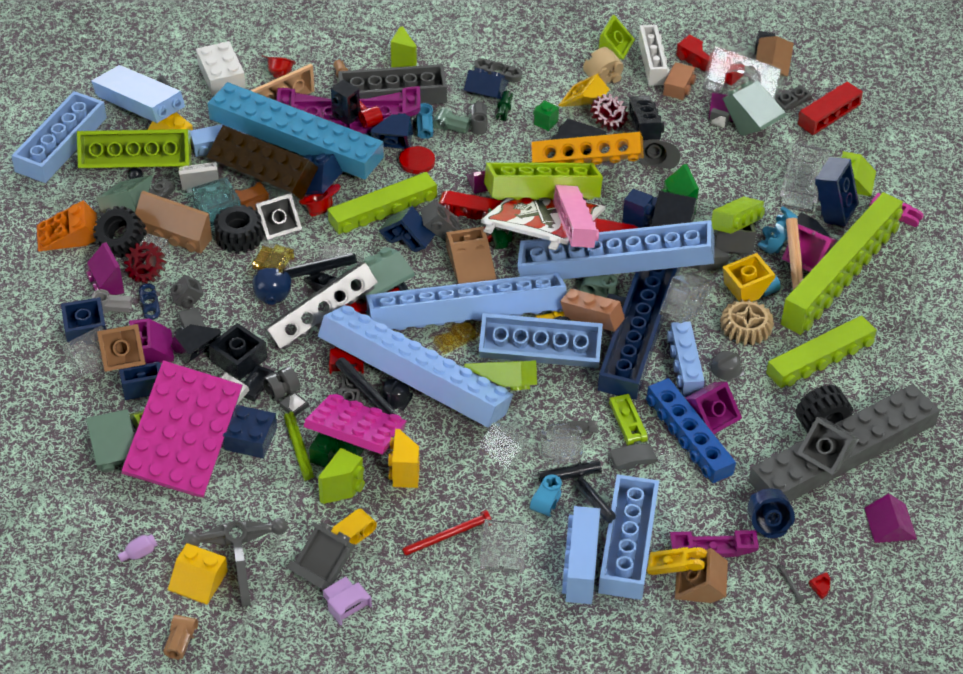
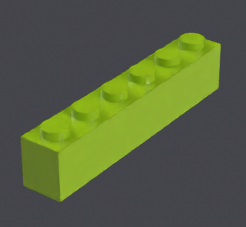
(382, 203)
(821, 352)

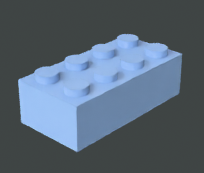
(581, 555)

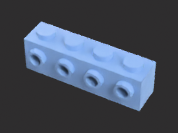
(686, 358)

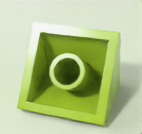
(616, 38)
(403, 49)

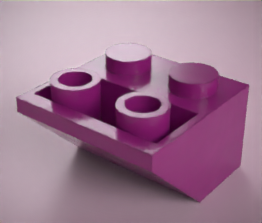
(155, 340)

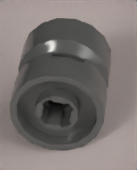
(284, 382)

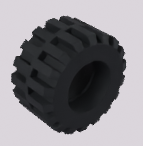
(113, 220)
(238, 229)
(823, 402)

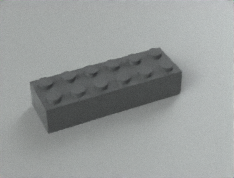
(392, 80)

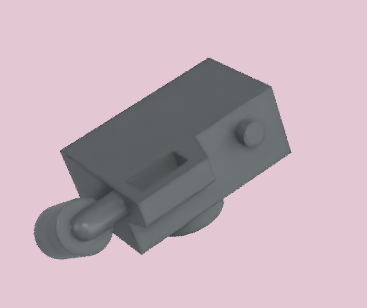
(163, 188)

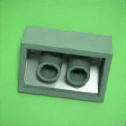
(388, 269)

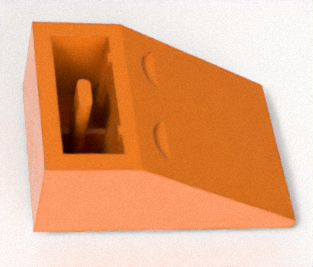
(67, 228)

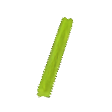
(299, 446)

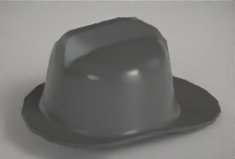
(660, 154)
(727, 366)

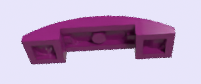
(727, 546)

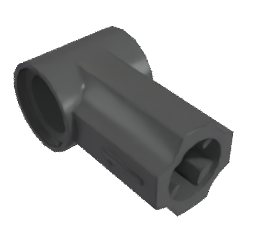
(479, 118)

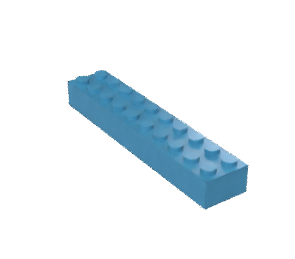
(295, 129)

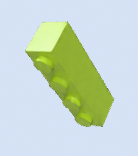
(737, 214)

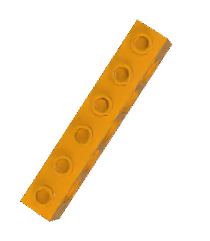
(633, 140)

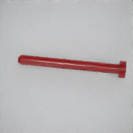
(447, 533)

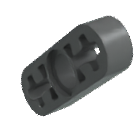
(507, 70)

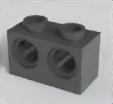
(439, 219)

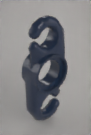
(149, 307)

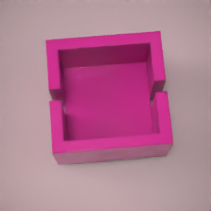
(812, 247)

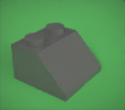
(740, 242)
(827, 445)

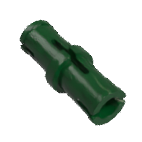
(504, 105)

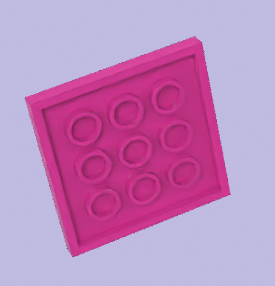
(355, 423)

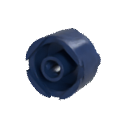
(773, 502)

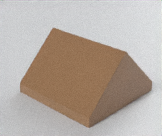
(775, 52)
(121, 347)

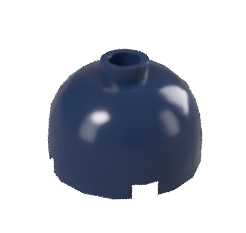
(271, 285)

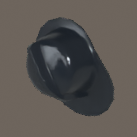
(396, 393)

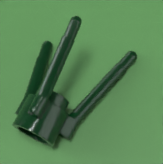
(500, 237)

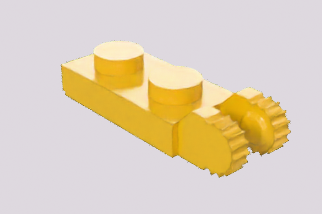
(676, 560)

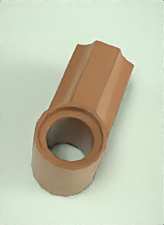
(180, 635)

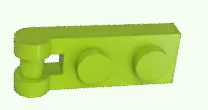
(628, 419)

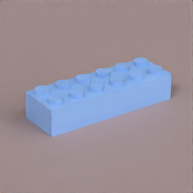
(57, 137)
(540, 340)
(629, 537)

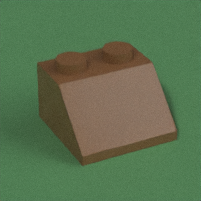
(706, 584)

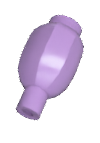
(138, 548)

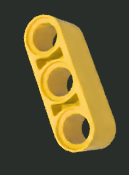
(356, 526)

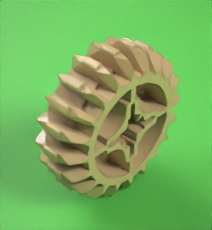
(735, 323)

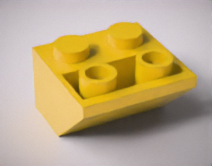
(403, 461)

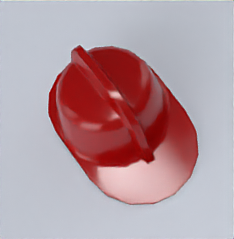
(279, 66)
(319, 203)

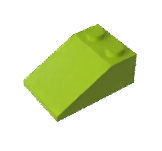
(512, 374)

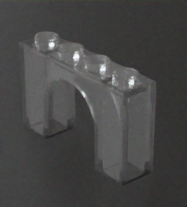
(725, 61)

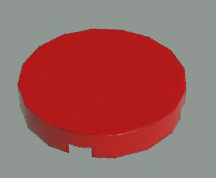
(417, 159)

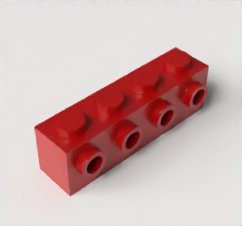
(830, 108)

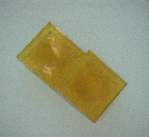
(459, 336)

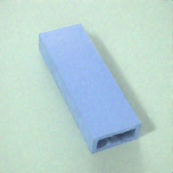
(138, 93)

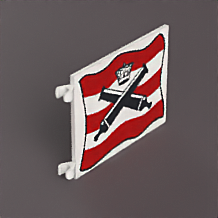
(533, 218)

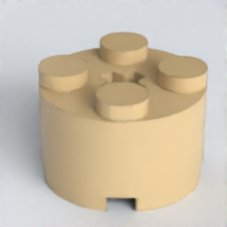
(605, 64)

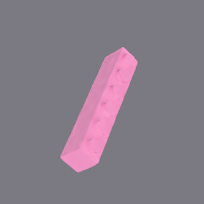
(575, 216)

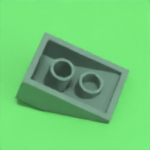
(124, 193)

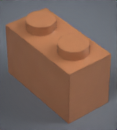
(679, 81)

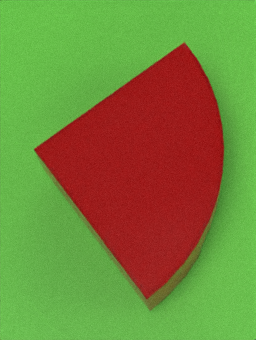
(821, 585)

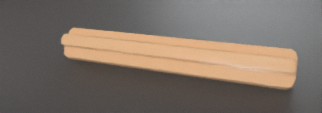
(794, 251)

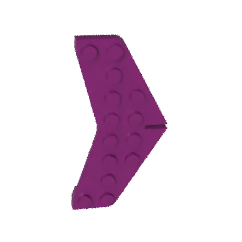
(403, 102)

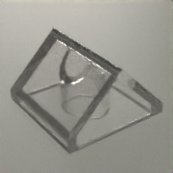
(505, 446)

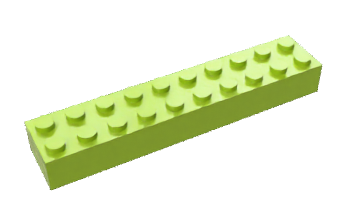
(841, 264)

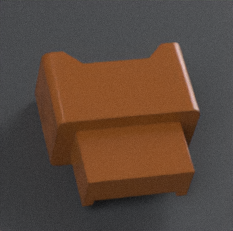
(253, 195)

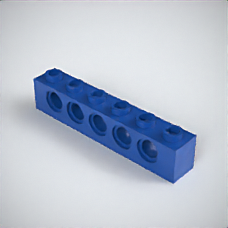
(690, 431)

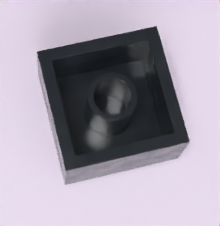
(238, 351)

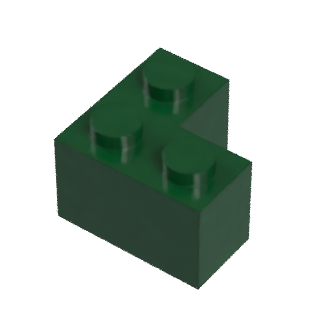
(325, 448)

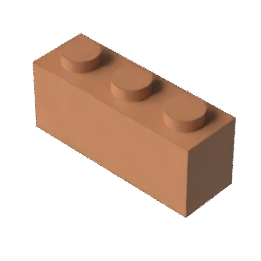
(592, 308)

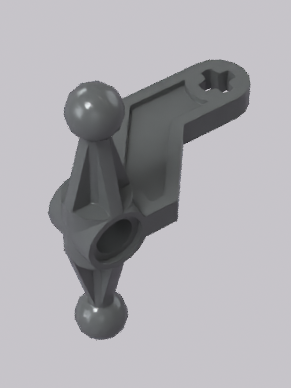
(250, 531)

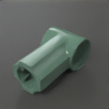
(446, 120)

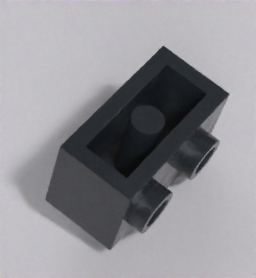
(345, 102)

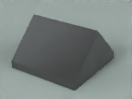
(278, 216)

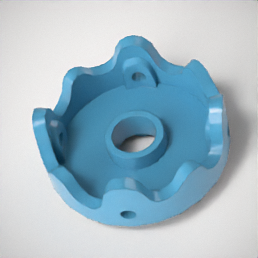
(774, 242)

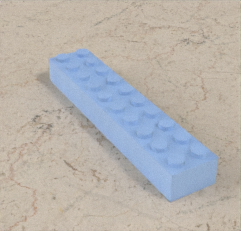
(622, 251)
(467, 301)
(415, 365)

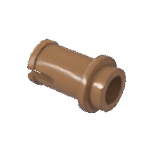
(339, 66)

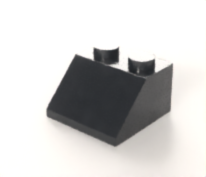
(193, 341)

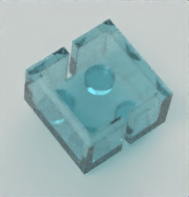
(214, 197)

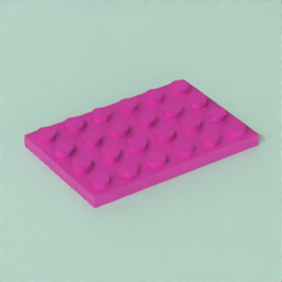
(182, 429)

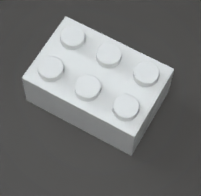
(220, 66)

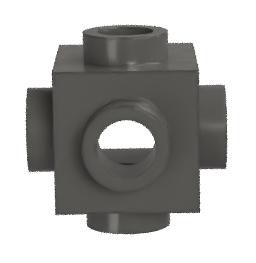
(186, 291)

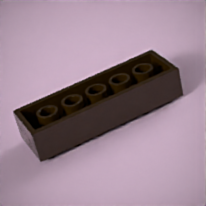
(262, 162)

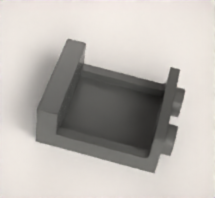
(322, 556)

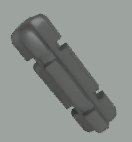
(591, 426)

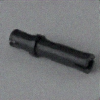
(573, 471)

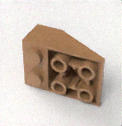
(470, 255)

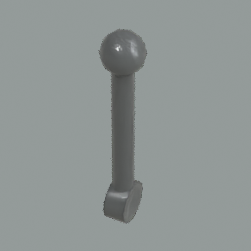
(799, 598)

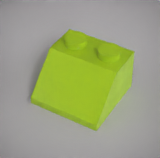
(863, 173)
(341, 477)

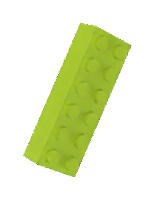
(134, 148)
(540, 179)

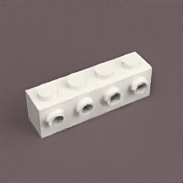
(653, 55)

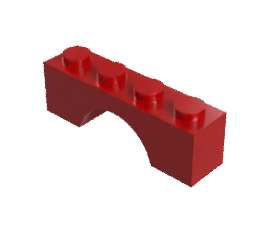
(691, 51)

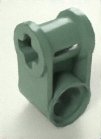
(600, 285)

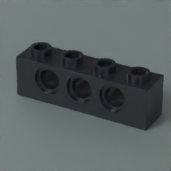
(646, 117)

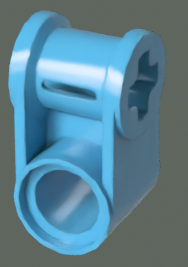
(547, 495)

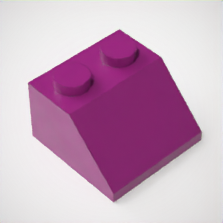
(105, 271)
(715, 406)

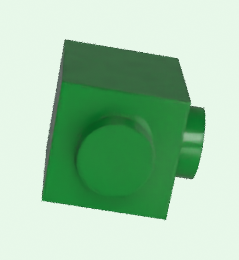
(546, 115)

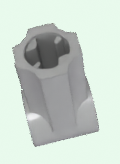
(113, 303)

